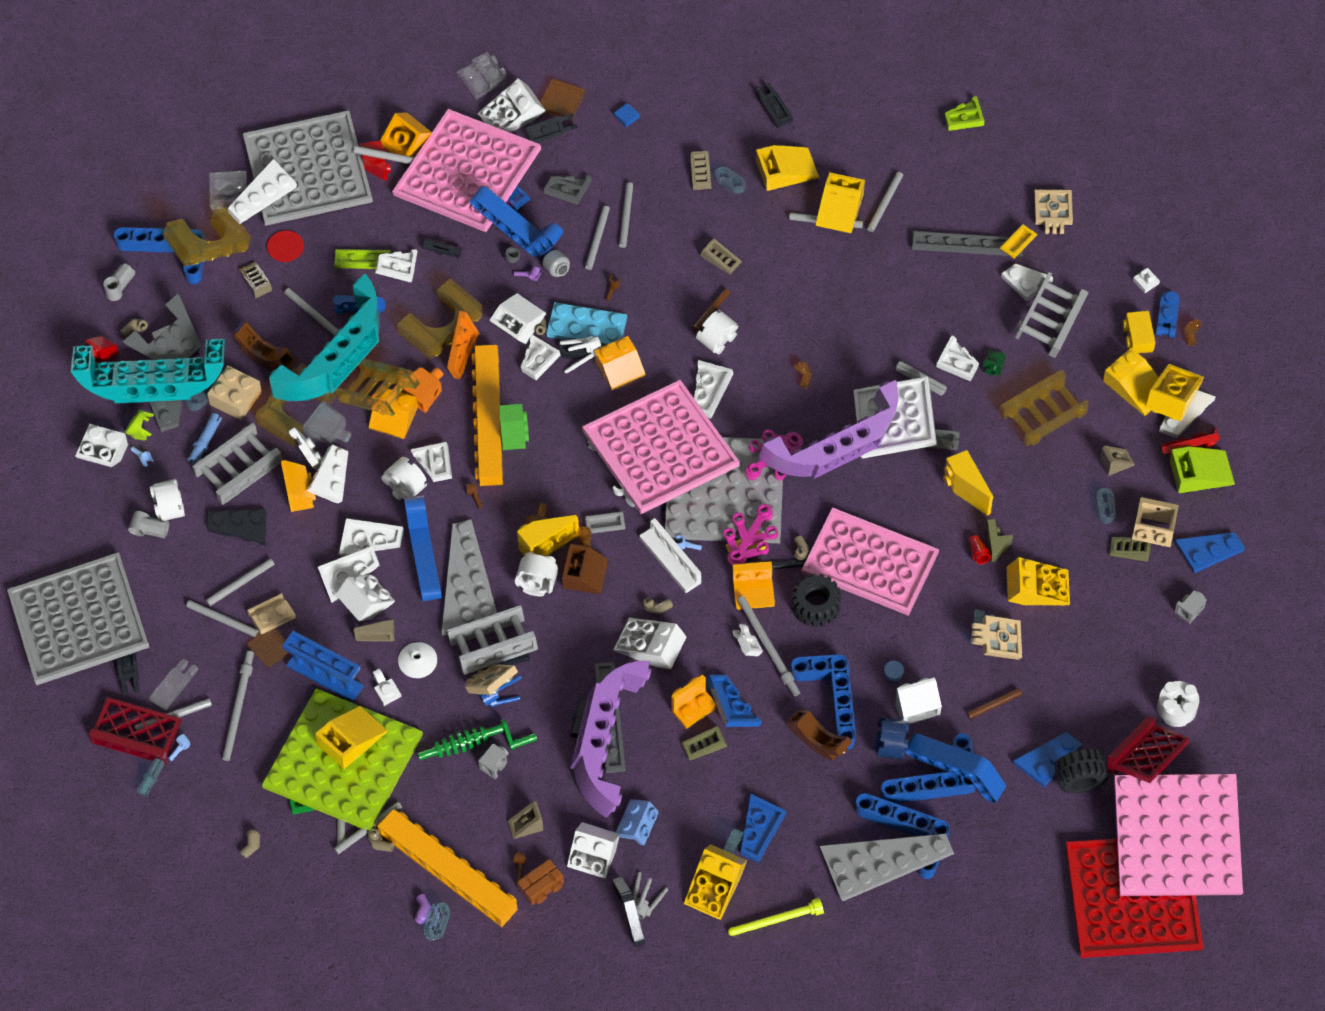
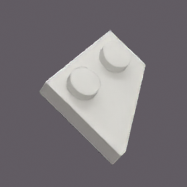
(1024, 280)
(957, 360)
(306, 447)

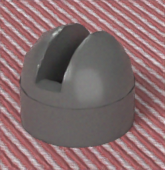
(515, 255)

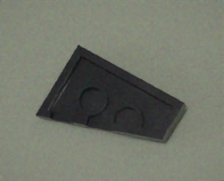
(243, 524)

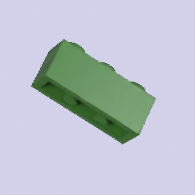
(513, 426)

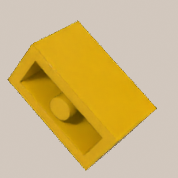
(1139, 332)

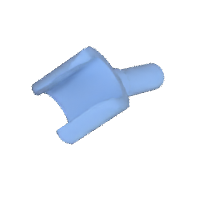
(144, 456)
(684, 544)
(183, 743)

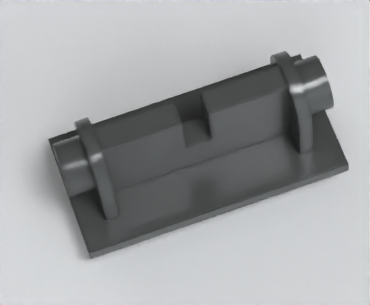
(946, 439)

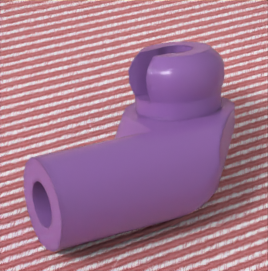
(423, 911)

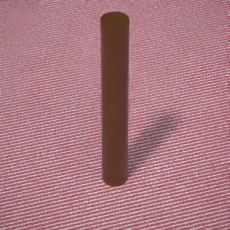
(711, 309)
(994, 703)

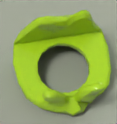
(134, 428)

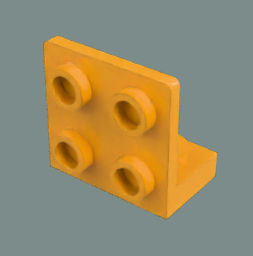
(754, 583)
(692, 702)

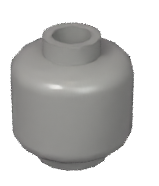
(556, 263)

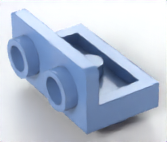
(637, 821)

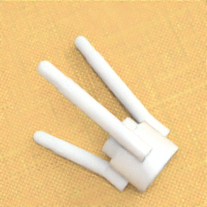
(590, 343)

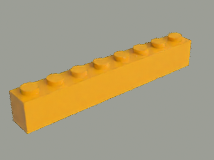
(488, 415)
(447, 867)

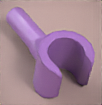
(534, 274)

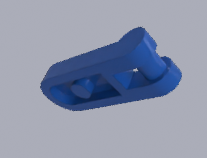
(347, 303)
(1168, 314)

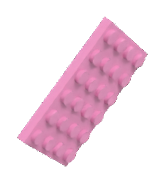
(871, 561)

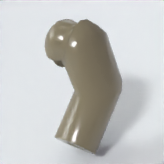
(134, 325)
(541, 329)
(802, 550)
(652, 607)
(253, 839)
(377, 842)

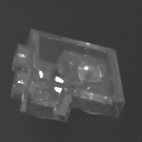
(483, 76)
(226, 188)

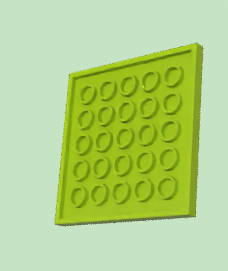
(316, 780)

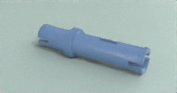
(201, 445)

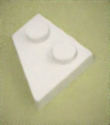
(397, 265)
(538, 358)
(434, 461)

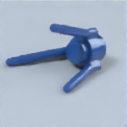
(491, 699)

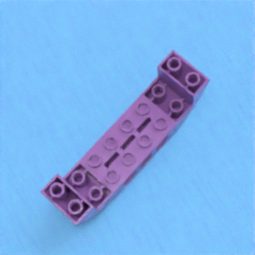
(835, 448)
(595, 734)

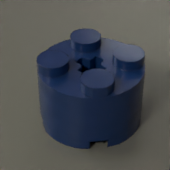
(890, 739)

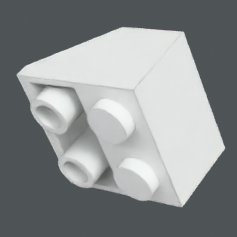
(518, 317)
(102, 446)
(364, 596)
(918, 700)
(593, 850)

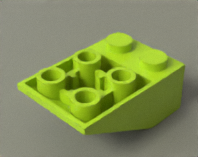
(1200, 469)

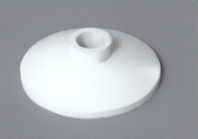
(417, 667)

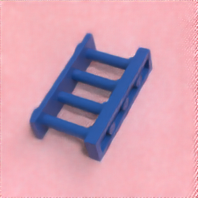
(323, 666)

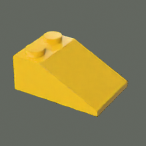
(1132, 379)
(1174, 392)
(967, 481)
(547, 535)

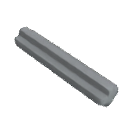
(913, 373)

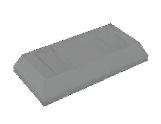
(605, 522)

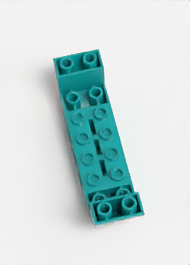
(338, 356)
(148, 378)

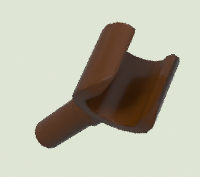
(613, 285)
(472, 489)
(519, 859)

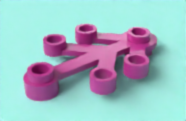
(790, 445)
(750, 538)

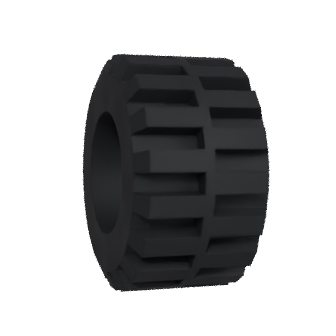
(816, 613)
(1081, 771)

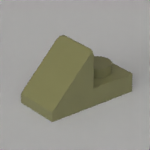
(997, 543)

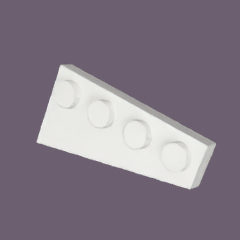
(263, 191)

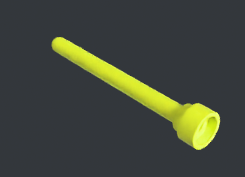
(814, 907)

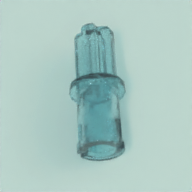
(150, 777)

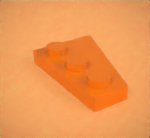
(463, 344)

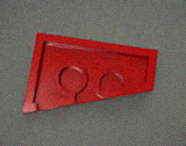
(1197, 439)

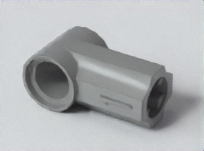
(115, 284)
(144, 524)

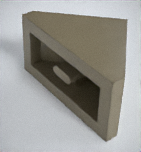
(1115, 459)
(526, 821)

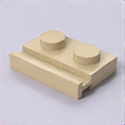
(271, 614)

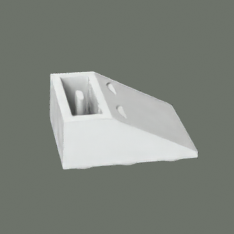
(512, 108)
(651, 642)

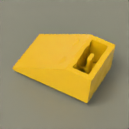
(785, 166)
(840, 202)
(1037, 583)
(349, 736)
(715, 881)

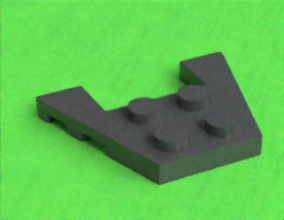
(175, 342)

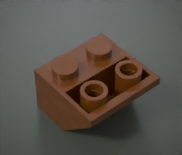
(584, 570)

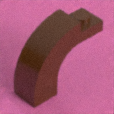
(260, 350)
(816, 736)

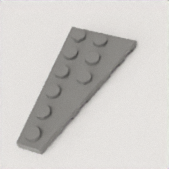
(467, 587)
(873, 863)

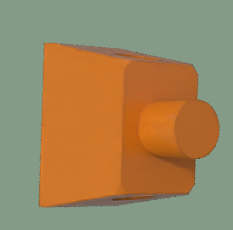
(427, 389)

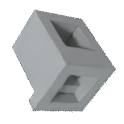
(1190, 606)
(493, 760)

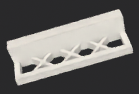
(671, 556)

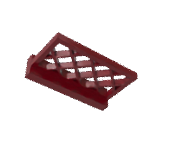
(128, 745)
(1135, 745)

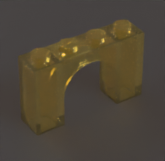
(194, 250)
(432, 340)
(279, 424)

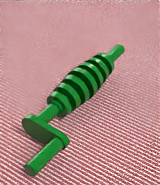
(474, 737)

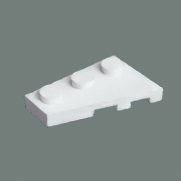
(711, 385)
(1175, 427)
(330, 477)
(364, 534)
(353, 565)

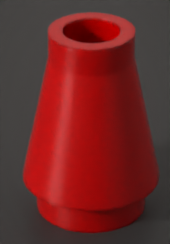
(980, 552)

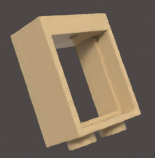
(1166, 514)

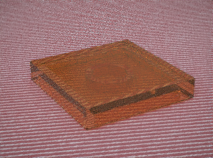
(562, 98)

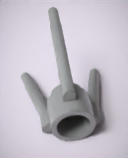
(641, 904)

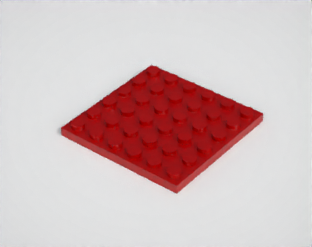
(1124, 924)

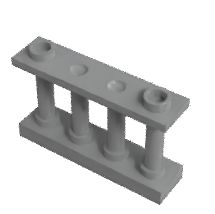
(1069, 314)
(240, 480)
(497, 652)

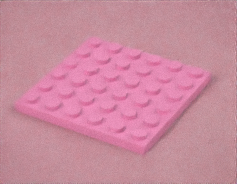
(460, 160)
(660, 446)
(1178, 835)

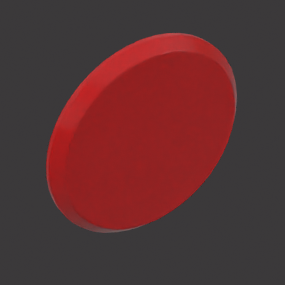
(285, 246)

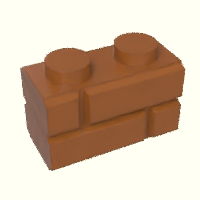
(540, 882)

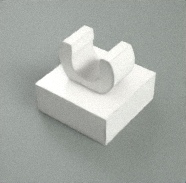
(1146, 280)

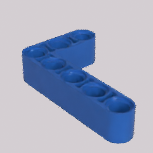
(514, 225)
(152, 244)
(422, 548)
(839, 693)
(959, 762)
(936, 780)
(909, 826)

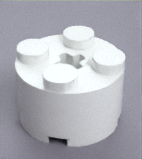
(717, 331)
(404, 479)
(168, 500)
(536, 574)
(1178, 703)

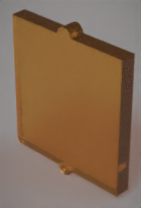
(268, 647)

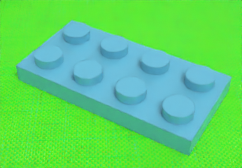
(579, 322)

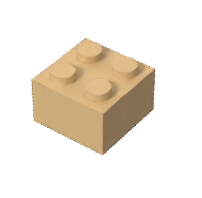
(234, 392)

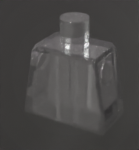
(326, 425)

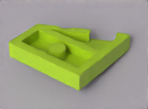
(965, 116)

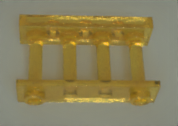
(378, 372)
(1041, 391)

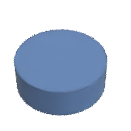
(894, 671)

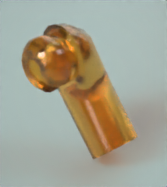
(1190, 331)
(806, 373)
(541, 514)
(585, 536)

